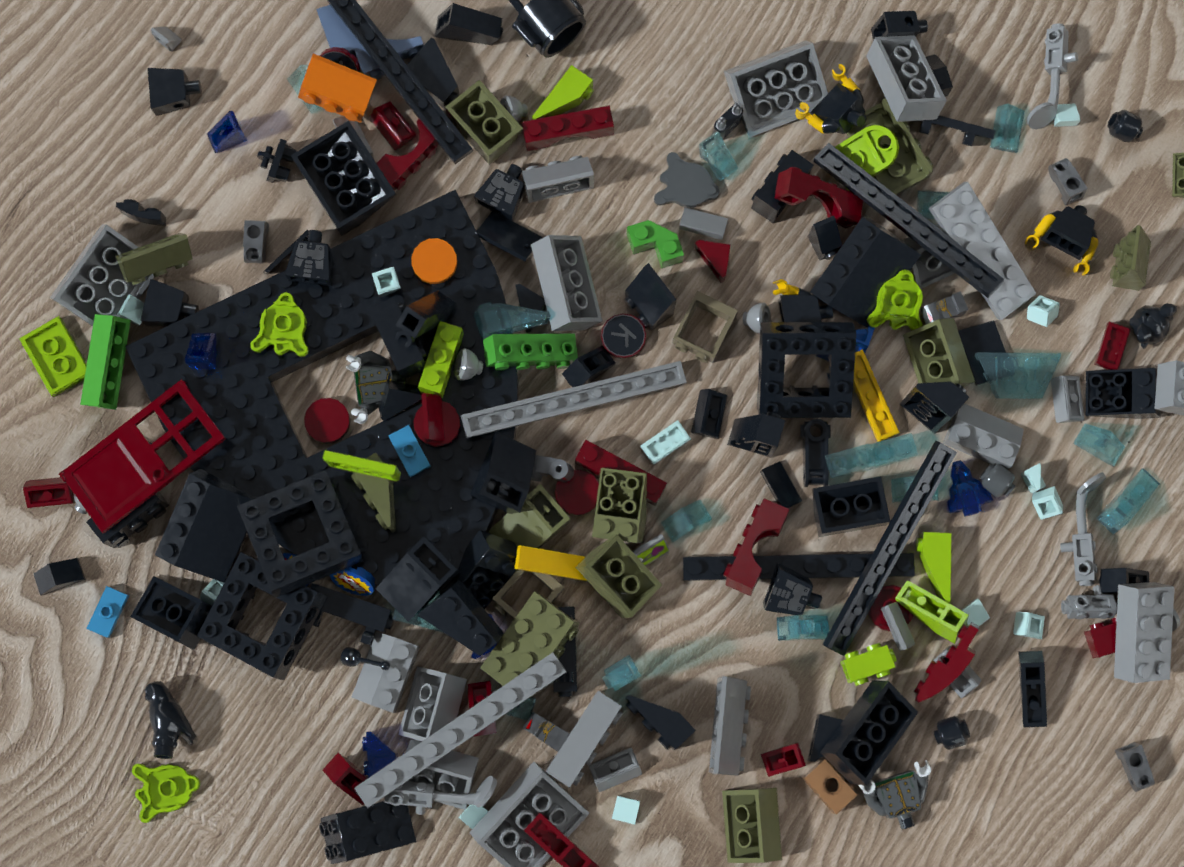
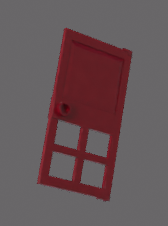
(125, 467)

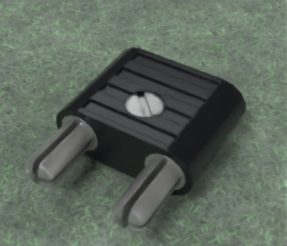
(729, 120)

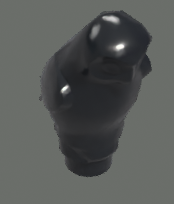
(166, 720)

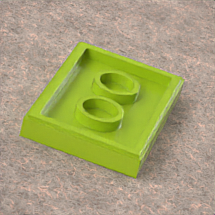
(55, 356)
(362, 466)

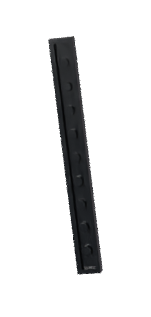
(402, 79)
(909, 220)
(889, 548)
(807, 565)

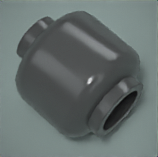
(998, 480)

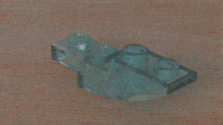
(871, 456)

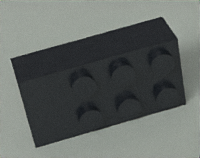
(869, 732)

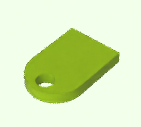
(866, 151)

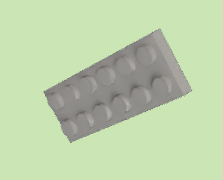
(968, 224)

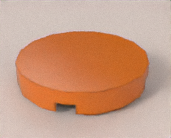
(434, 261)

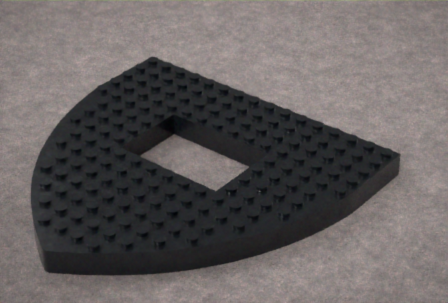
(260, 441)

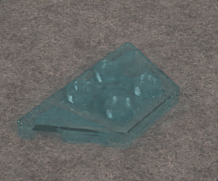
(1018, 373)

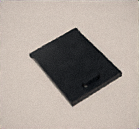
(507, 235)
(303, 237)
(980, 339)

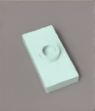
(665, 442)

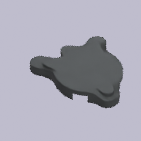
(686, 184)

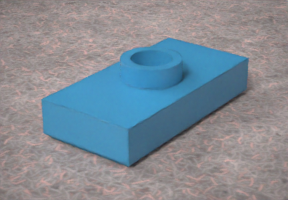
(409, 451)
(107, 612)

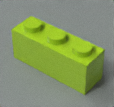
(441, 359)

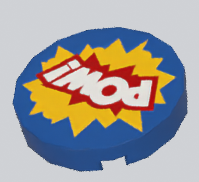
(355, 581)

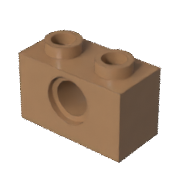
(816, 781)

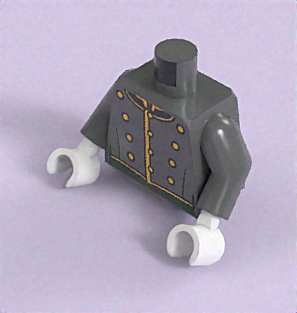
(370, 376)
(898, 794)

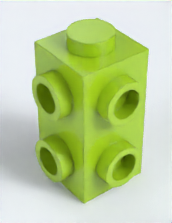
(876, 661)

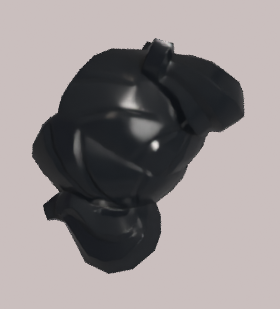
(1154, 327)

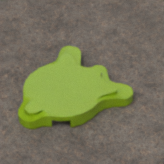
(898, 302)
(283, 327)
(164, 789)

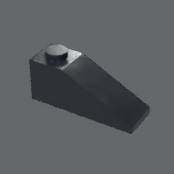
(1033, 688)

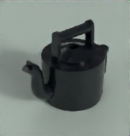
(549, 24)

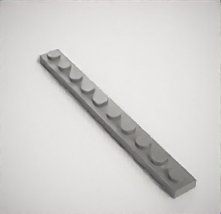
(573, 399)
(460, 730)

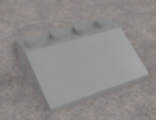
(776, 85)
(96, 280)
(728, 726)
(503, 826)

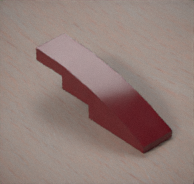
(557, 843)

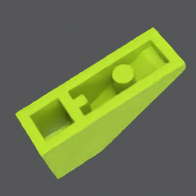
(567, 94)
(936, 559)
(932, 611)

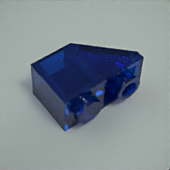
(378, 754)

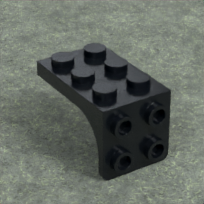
(366, 831)

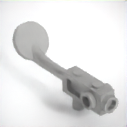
(1055, 63)
(1083, 543)
(1097, 606)
(423, 795)

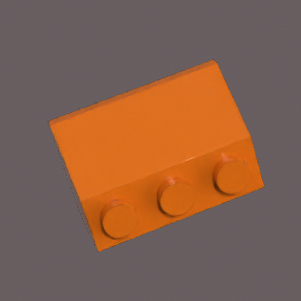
(337, 88)

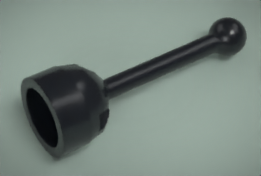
(356, 659)

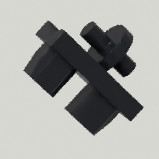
(282, 152)

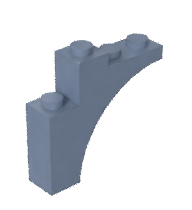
(340, 36)

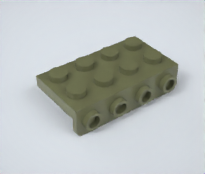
(911, 164)
(530, 638)

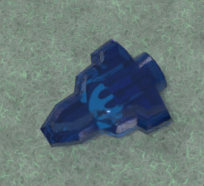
(966, 492)

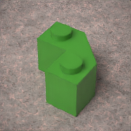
(650, 235)

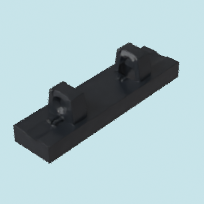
(970, 129)

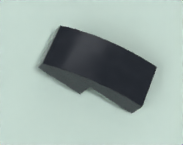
(135, 211)

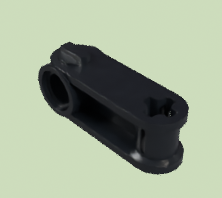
(814, 451)

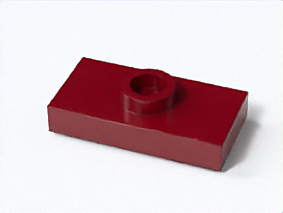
(1112, 346)

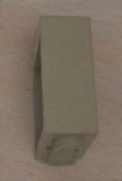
(714, 307)
(548, 580)

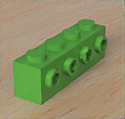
(530, 350)
(105, 362)

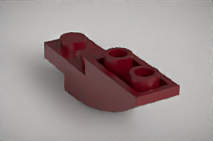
(944, 673)

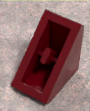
(715, 257)
(783, 759)

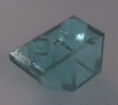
(802, 627)

